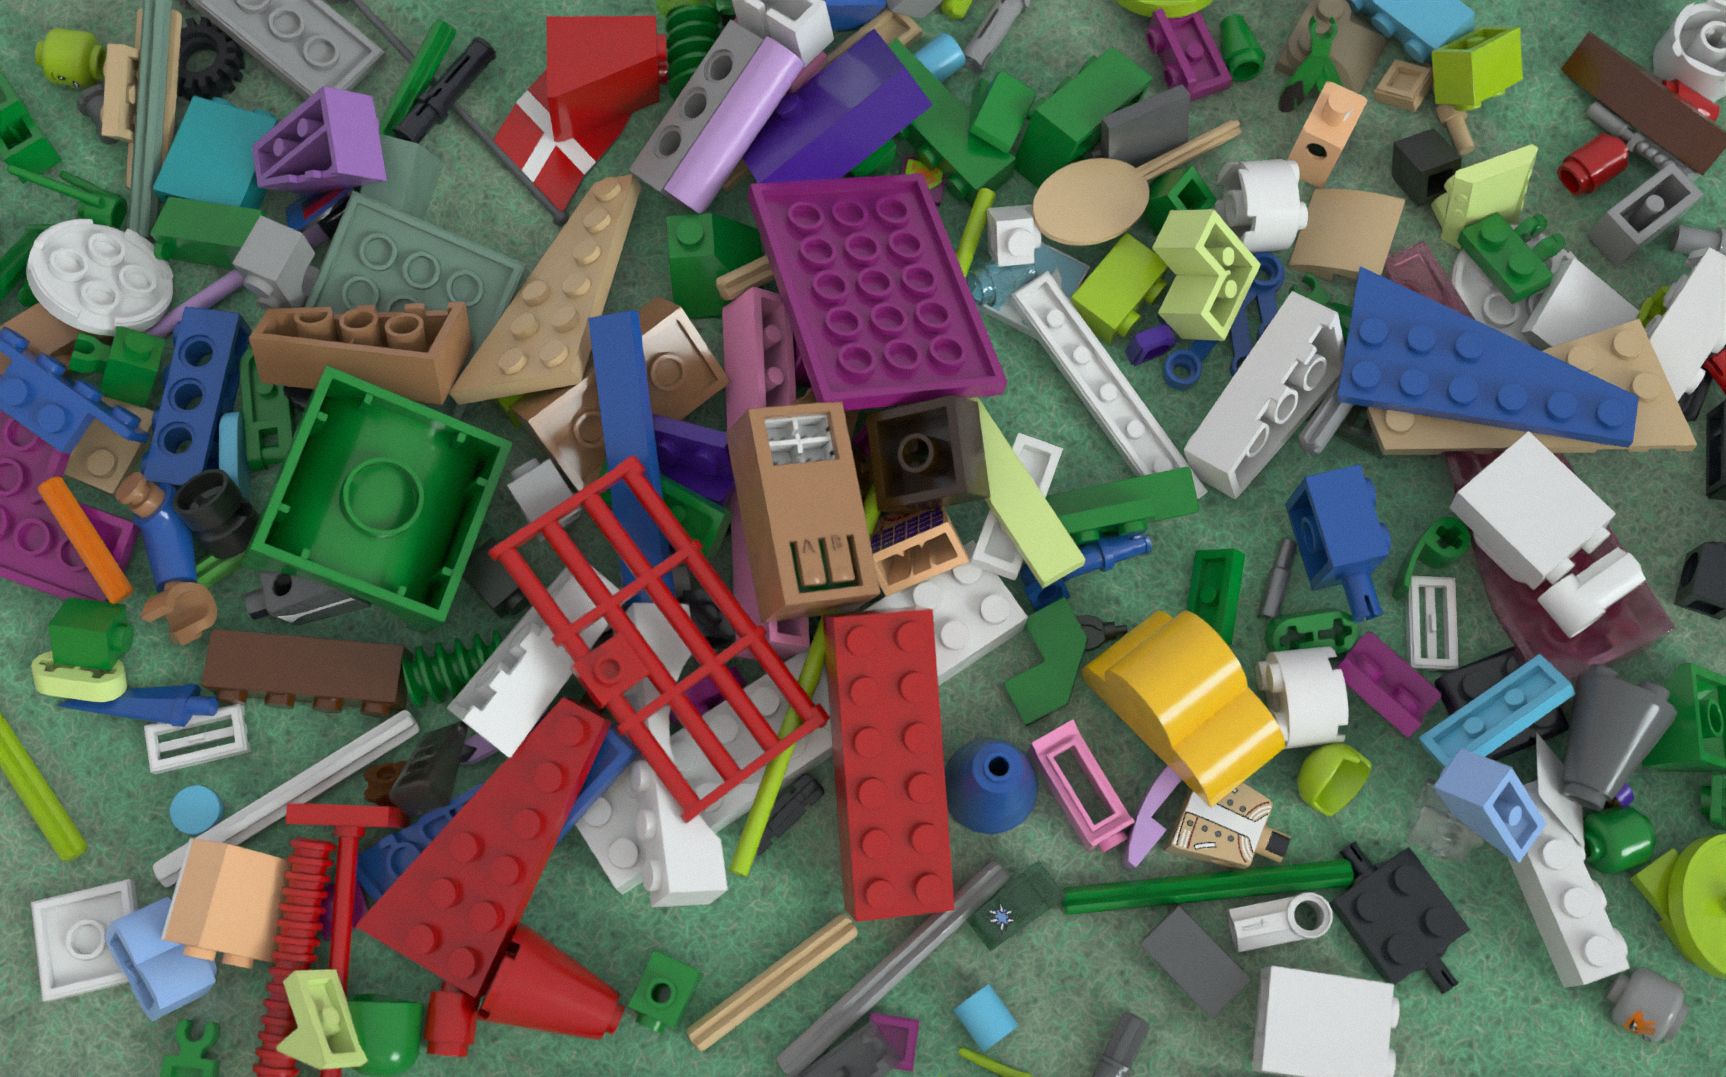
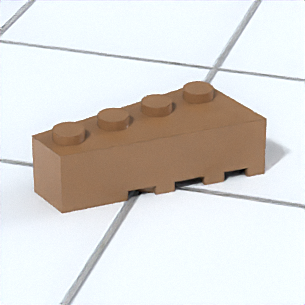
(402, 352)

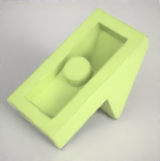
(323, 1020)

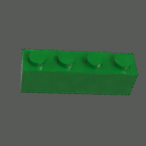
(944, 138)

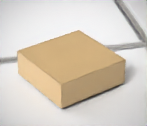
(1404, 85)

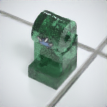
(1016, 906)

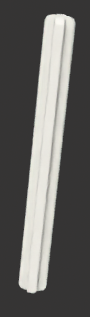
(298, 789)

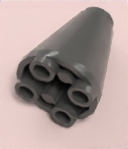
(1611, 733)

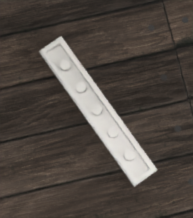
(1097, 379)

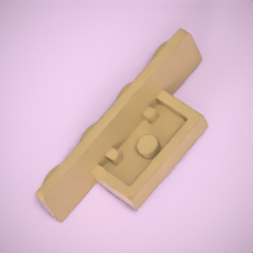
(121, 90)

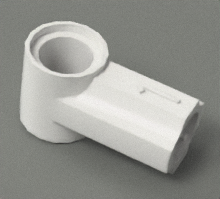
(1583, 598)
(1274, 922)

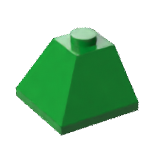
(700, 252)
(1699, 730)

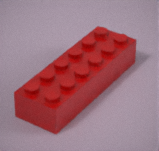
(888, 762)

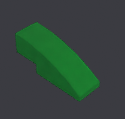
(21, 137)

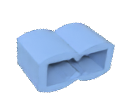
(155, 967)

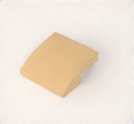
(1346, 232)

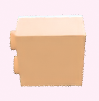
(227, 903)

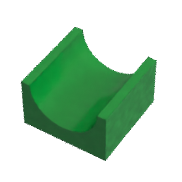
(379, 499)

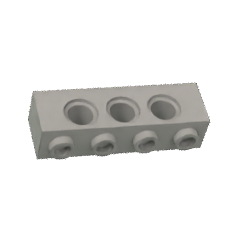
(695, 107)

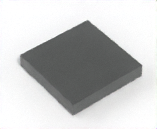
(1147, 128)

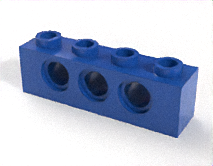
(217, 383)

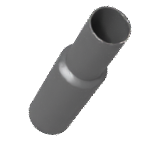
(1277, 580)

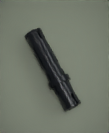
(433, 106)

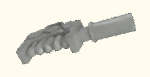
(1637, 141)

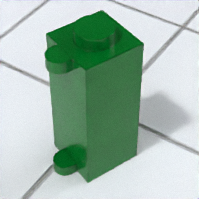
(202, 231)

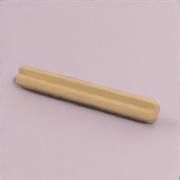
(772, 982)

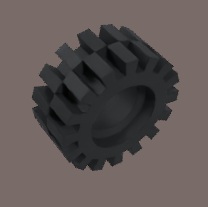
(220, 73)

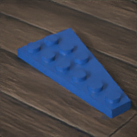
(1445, 365)

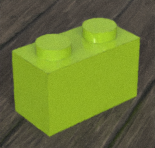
(1477, 66)
(1120, 288)

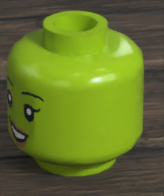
(71, 58)

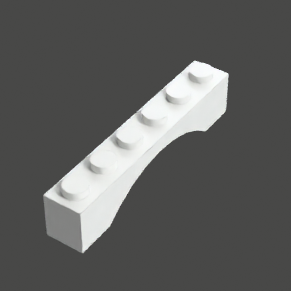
(681, 859)

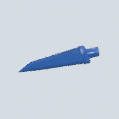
(156, 704)

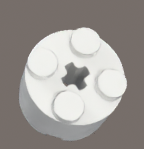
(1695, 49)
(1262, 203)
(1304, 695)

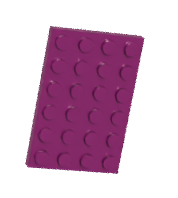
(874, 291)

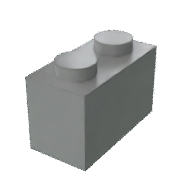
(1644, 214)

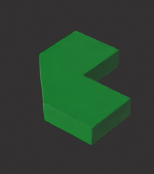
(1051, 682)

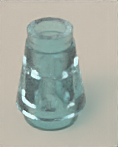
(993, 283)

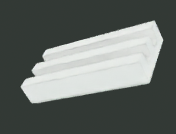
(1431, 662)
(238, 730)

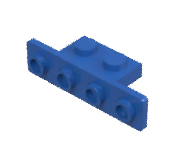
(53, 404)

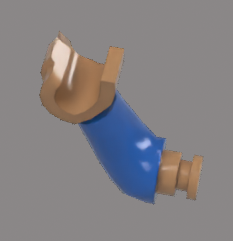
(171, 558)

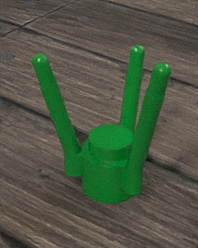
(94, 202)

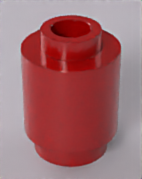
(1593, 164)
(450, 1021)

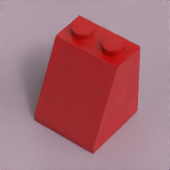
(601, 70)

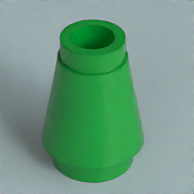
(1240, 49)

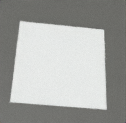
(1551, 789)

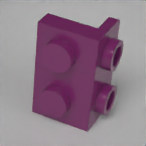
(1187, 54)

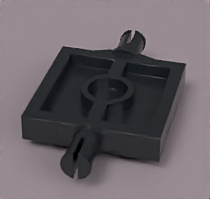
(1399, 917)

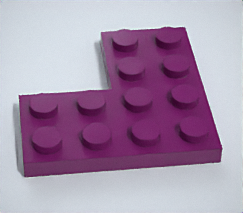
(31, 539)

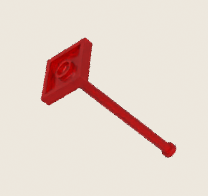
(349, 825)

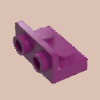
(1388, 683)

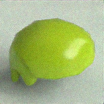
(1332, 777)

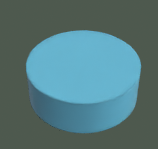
(196, 810)

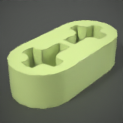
(76, 681)

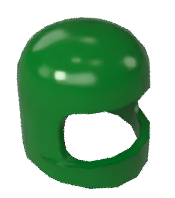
(387, 1033)

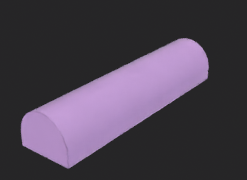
(734, 125)

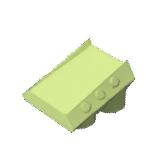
(1483, 191)

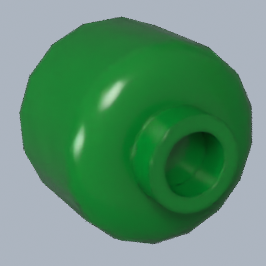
(1618, 839)

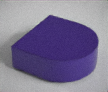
(1150, 344)

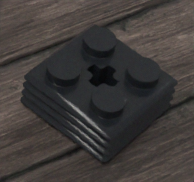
(1473, 679)

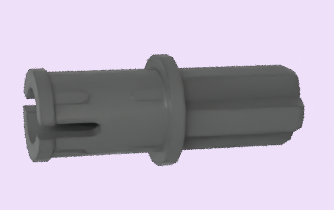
(1122, 1047)

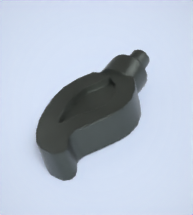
(1099, 631)

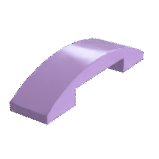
(1145, 830)

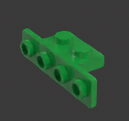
(1125, 504)

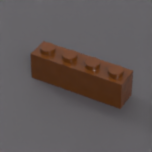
(306, 671)

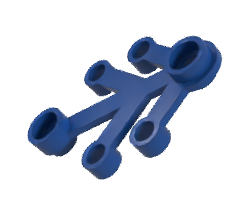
(1239, 331)

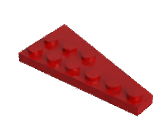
(477, 875)

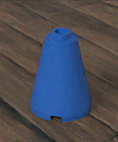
(984, 800)

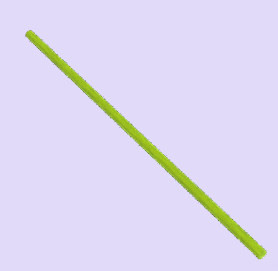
(816, 658)

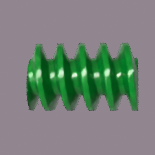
(689, 38)
(444, 670)

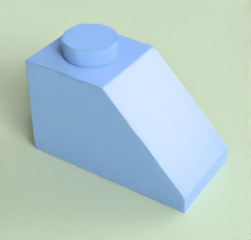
(1490, 803)

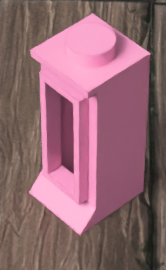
(1109, 831)

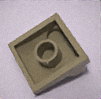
(1352, 50)

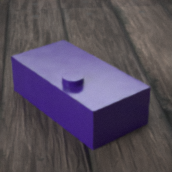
(837, 116)

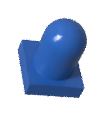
(1039, 596)

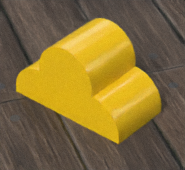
(1187, 702)

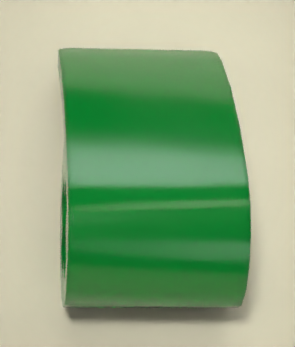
(1430, 553)

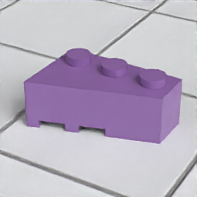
(322, 145)

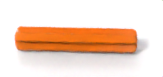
(85, 539)

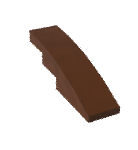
(1646, 103)

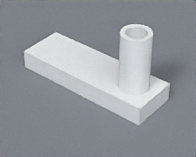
(994, 548)

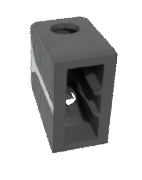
(299, 599)

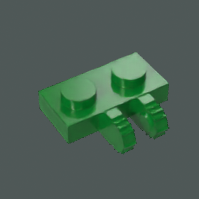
(1507, 257)

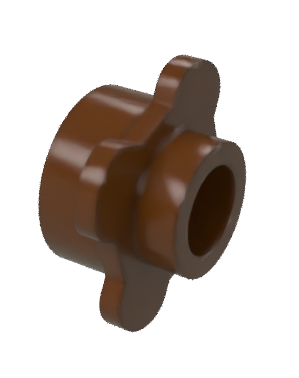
(381, 781)

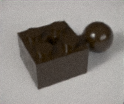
(901, 441)

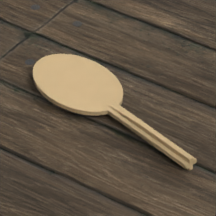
(1106, 196)

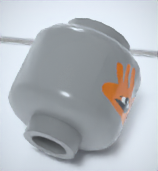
(1647, 1004)

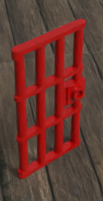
(629, 658)

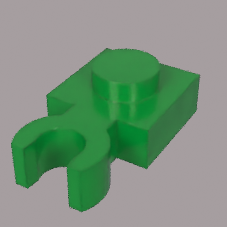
(193, 1054)

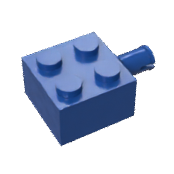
(1340, 535)

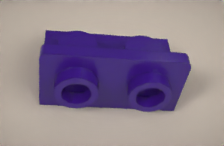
(694, 458)

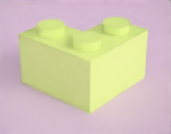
(1210, 273)

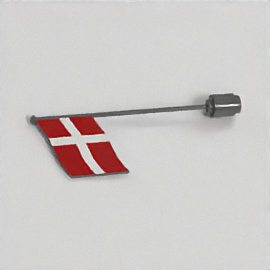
(527, 142)

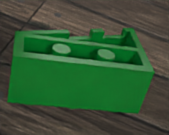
(1071, 118)

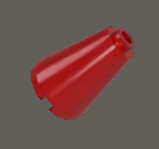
(549, 991)

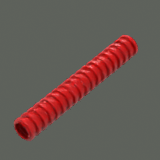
(294, 949)

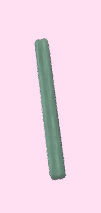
(149, 115)

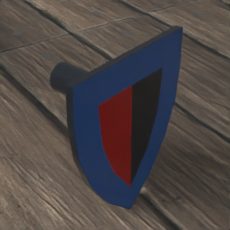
(319, 208)

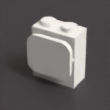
(1532, 513)
(1323, 1025)

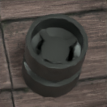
(217, 512)

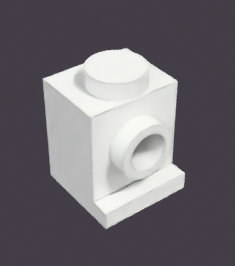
(1012, 235)

